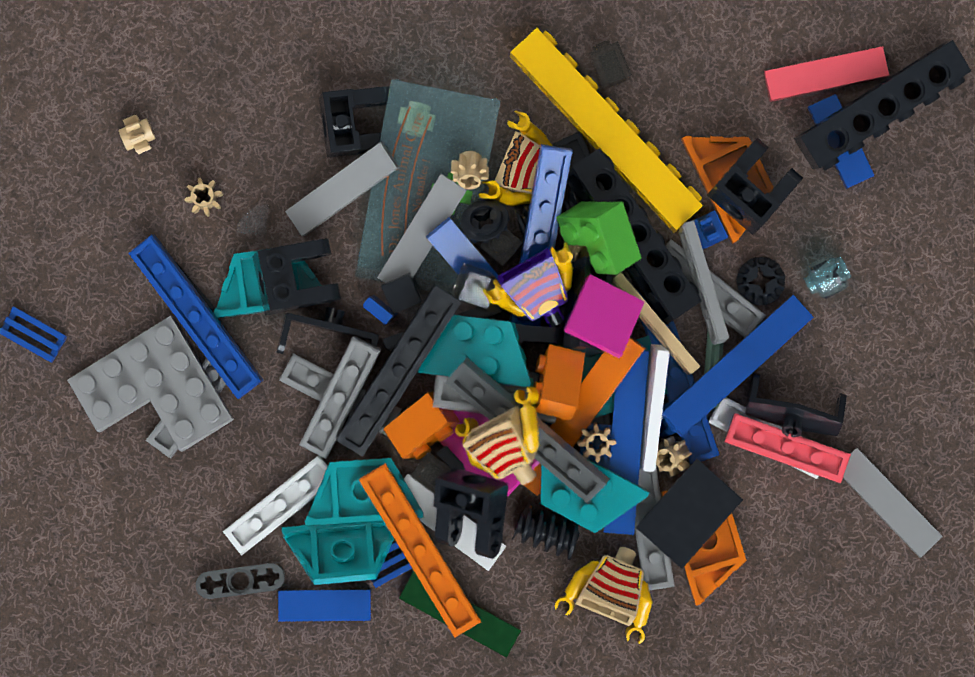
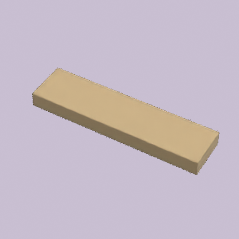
(659, 329)

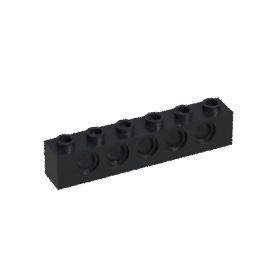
(944, 58)
(648, 279)

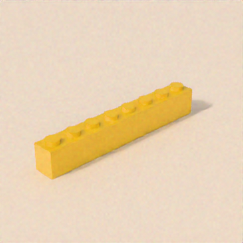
(606, 130)

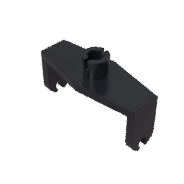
(329, 323)
(794, 415)

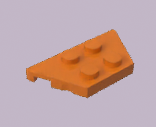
(712, 159)
(714, 560)

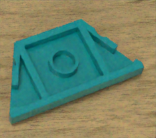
(241, 289)
(487, 343)
(344, 498)
(606, 506)
(340, 550)

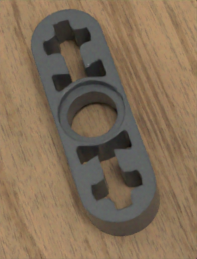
(218, 591)

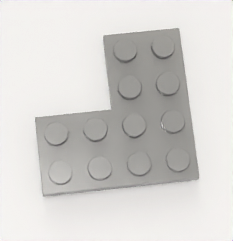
(156, 370)

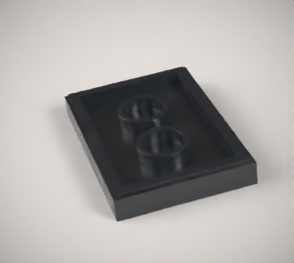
(689, 513)

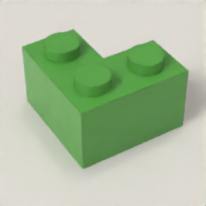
(605, 233)

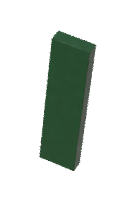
(489, 632)

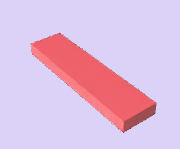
(826, 74)
(793, 451)

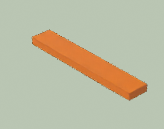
(594, 394)
(419, 550)

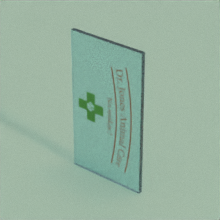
(424, 134)

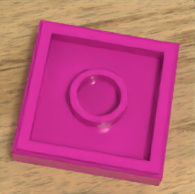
(604, 316)

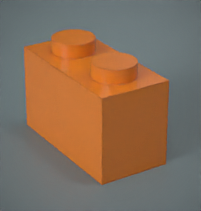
(559, 381)
(420, 428)

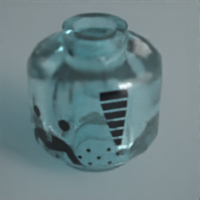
(827, 276)

